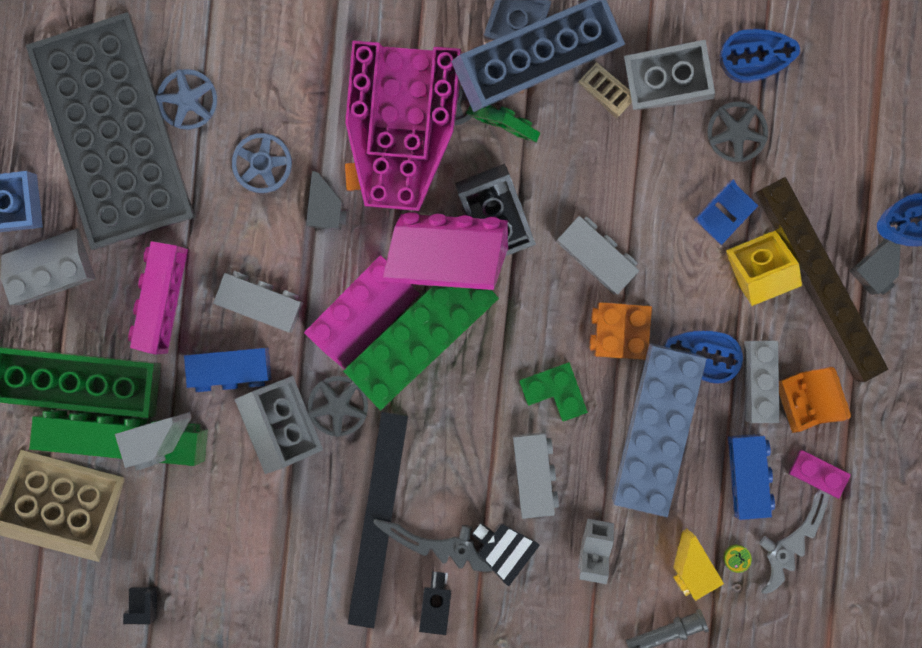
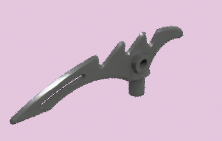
(458, 548)

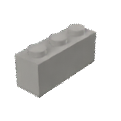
(598, 254)
(259, 301)
(761, 381)
(535, 475)

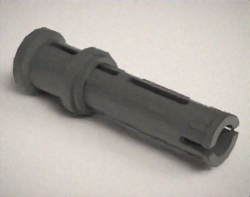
(680, 629)

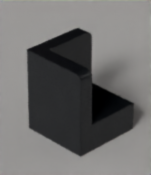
(141, 606)

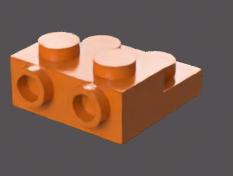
(620, 330)

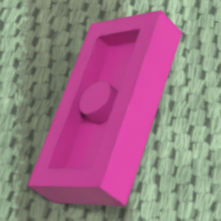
(819, 474)

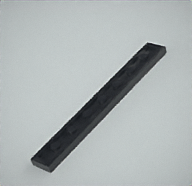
(380, 507)

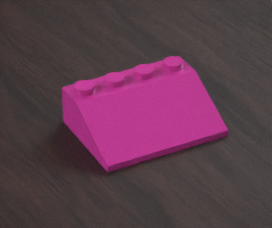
(447, 251)

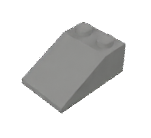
(670, 76)

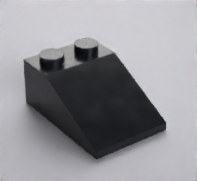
(494, 195)

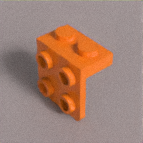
(813, 398)

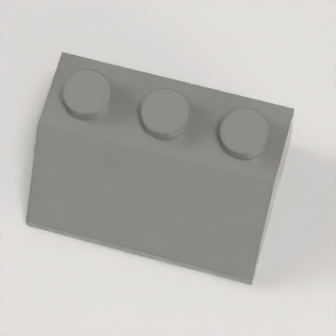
(45, 268)
(278, 425)
(151, 442)

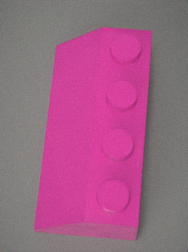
(158, 298)
(360, 314)

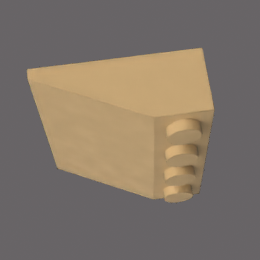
(59, 505)

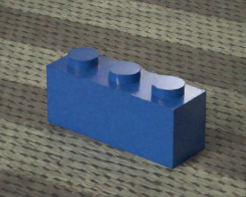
(227, 369)
(750, 476)

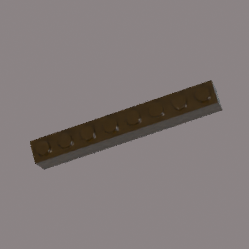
(822, 281)

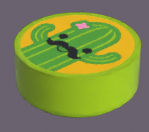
(737, 558)

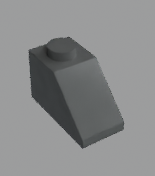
(324, 206)
(879, 268)

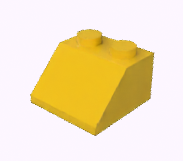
(764, 268)
(693, 568)

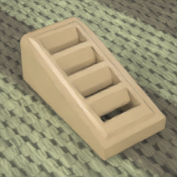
(613, 82)

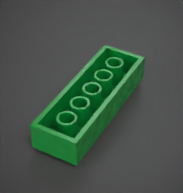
(417, 340)
(79, 382)
(93, 436)

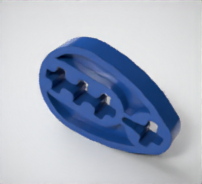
(751, 40)
(901, 215)
(712, 341)

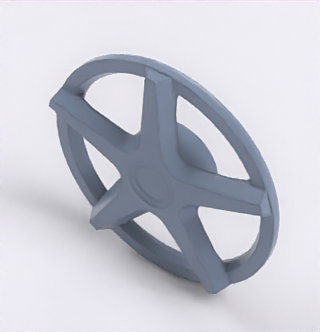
(186, 99)
(262, 163)

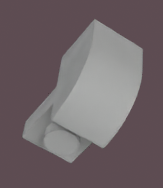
(595, 551)

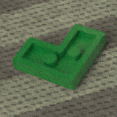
(505, 119)
(559, 384)

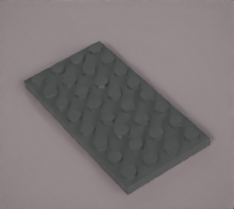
(110, 131)

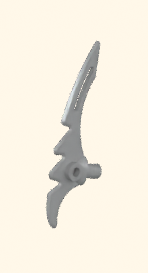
(782, 552)

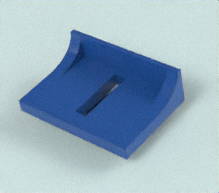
(735, 202)

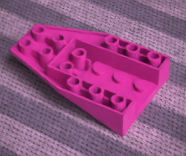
(400, 120)

